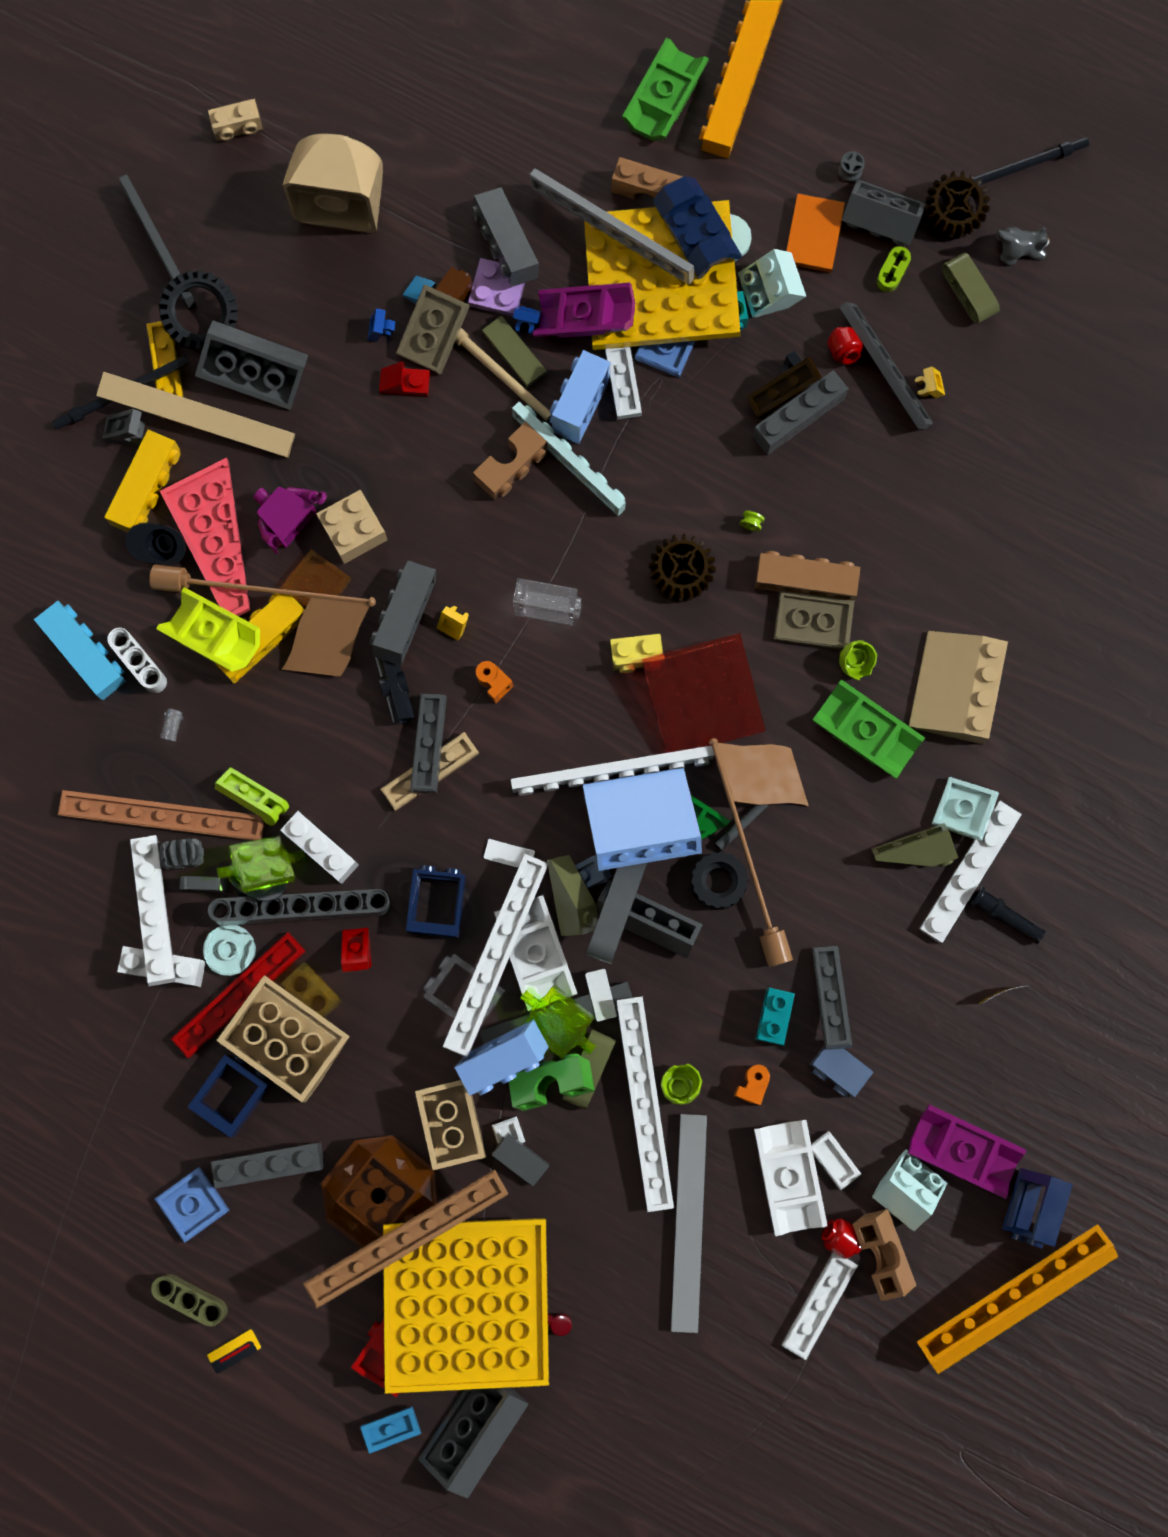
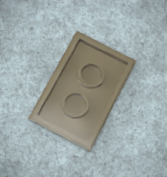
(432, 329)
(813, 620)

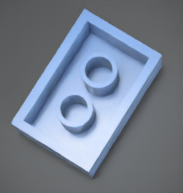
(580, 396)
(502, 1058)

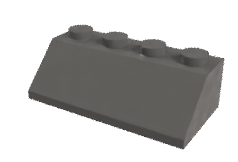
(251, 365)
(472, 1437)

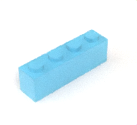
(80, 650)

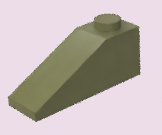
(923, 848)
(572, 899)

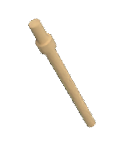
(462, 339)

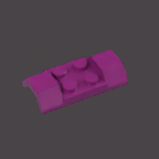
(586, 310)
(965, 1150)

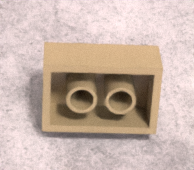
(450, 1125)

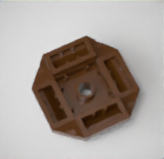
(370, 1165)

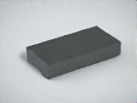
(520, 1159)

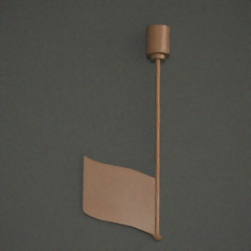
(324, 631)
(760, 778)

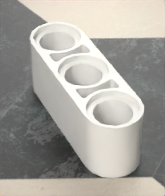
(129, 652)

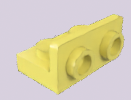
(630, 650)

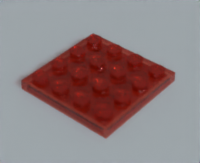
(703, 694)

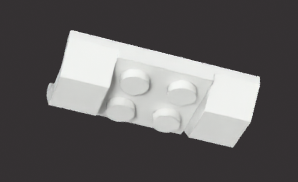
(538, 954)
(790, 1177)

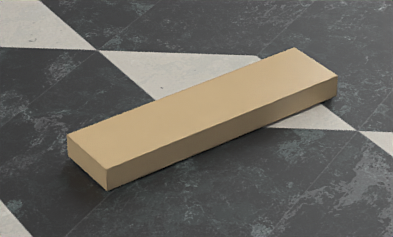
(452, 757)

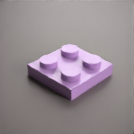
(493, 292)

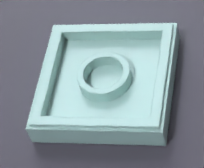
(965, 808)

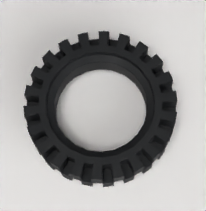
(191, 280)

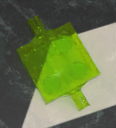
(261, 863)
(560, 1021)

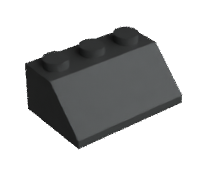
(883, 212)

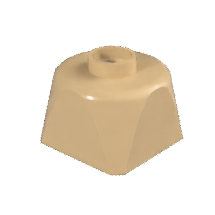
(334, 183)

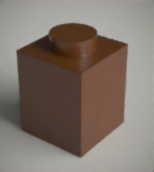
(456, 284)

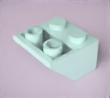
(771, 283)
(910, 1190)

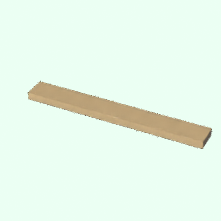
(195, 414)

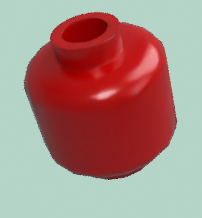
(845, 345)
(841, 1239)

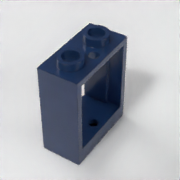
(433, 929)
(214, 1117)
(1024, 1203)

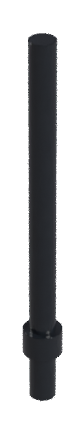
(1062, 150)
(78, 413)

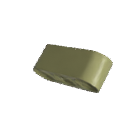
(970, 288)
(598, 1060)
(176, 1299)

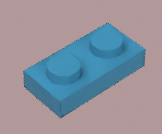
(390, 1429)

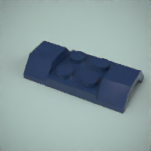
(695, 225)

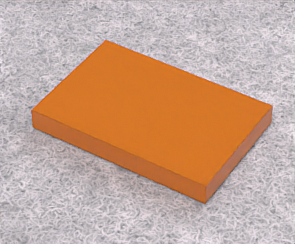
(815, 232)

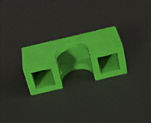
(572, 1075)

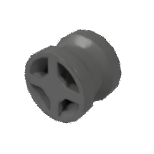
(854, 161)

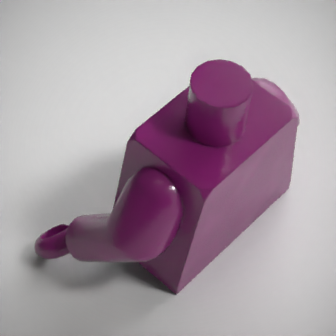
(285, 513)

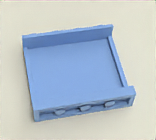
(642, 819)

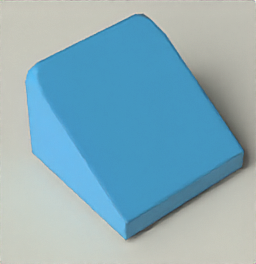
(414, 289)

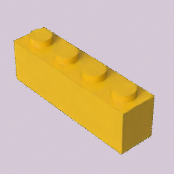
(143, 481)
(275, 624)

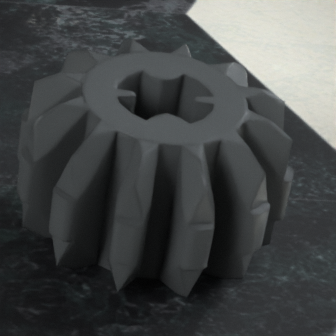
(181, 854)

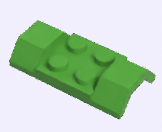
(663, 92)
(868, 729)

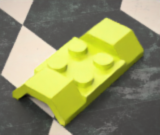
(212, 632)

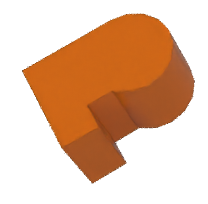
(491, 676)
(756, 1080)

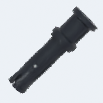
(997, 909)

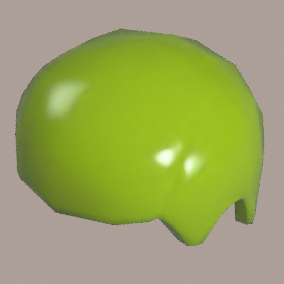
(858, 659)
(681, 1084)

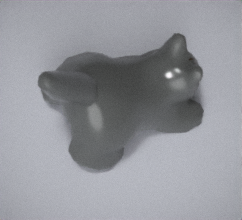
(1022, 243)

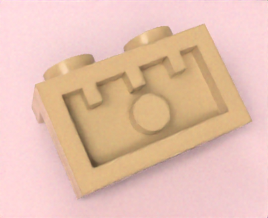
(235, 120)

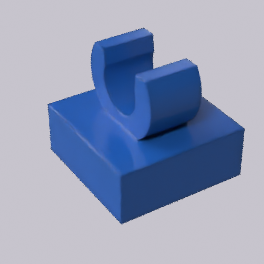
(528, 316)
(379, 326)

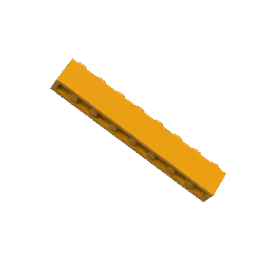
(739, 76)
(1018, 1298)

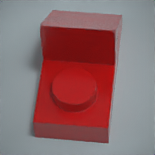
(403, 381)
(356, 950)

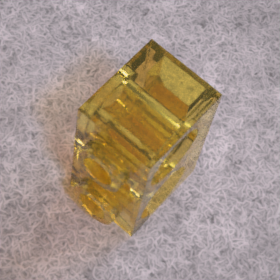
(315, 988)

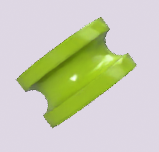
(752, 521)

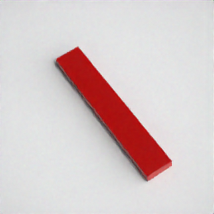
(226, 1004)

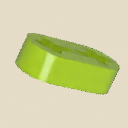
(890, 267)

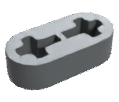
(203, 884)

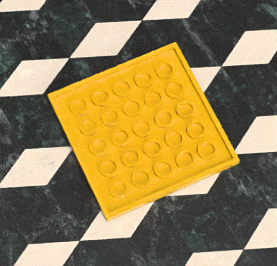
(664, 305)
(469, 1309)

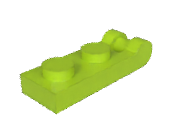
(251, 795)

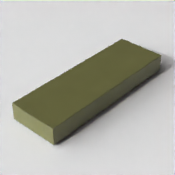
(514, 351)

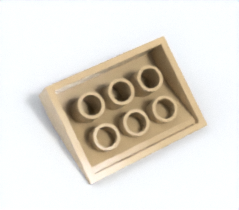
(958, 685)
(283, 1039)

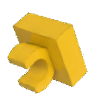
(933, 382)
(452, 622)

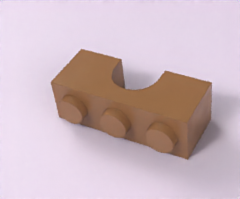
(636, 178)
(498, 477)
(893, 1274)

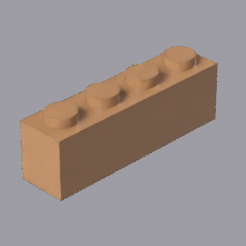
(807, 576)

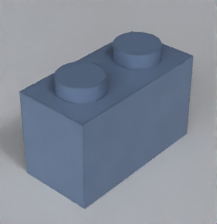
(842, 1070)

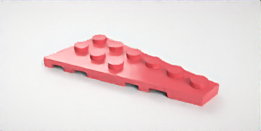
(208, 521)

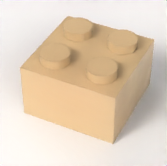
(352, 526)

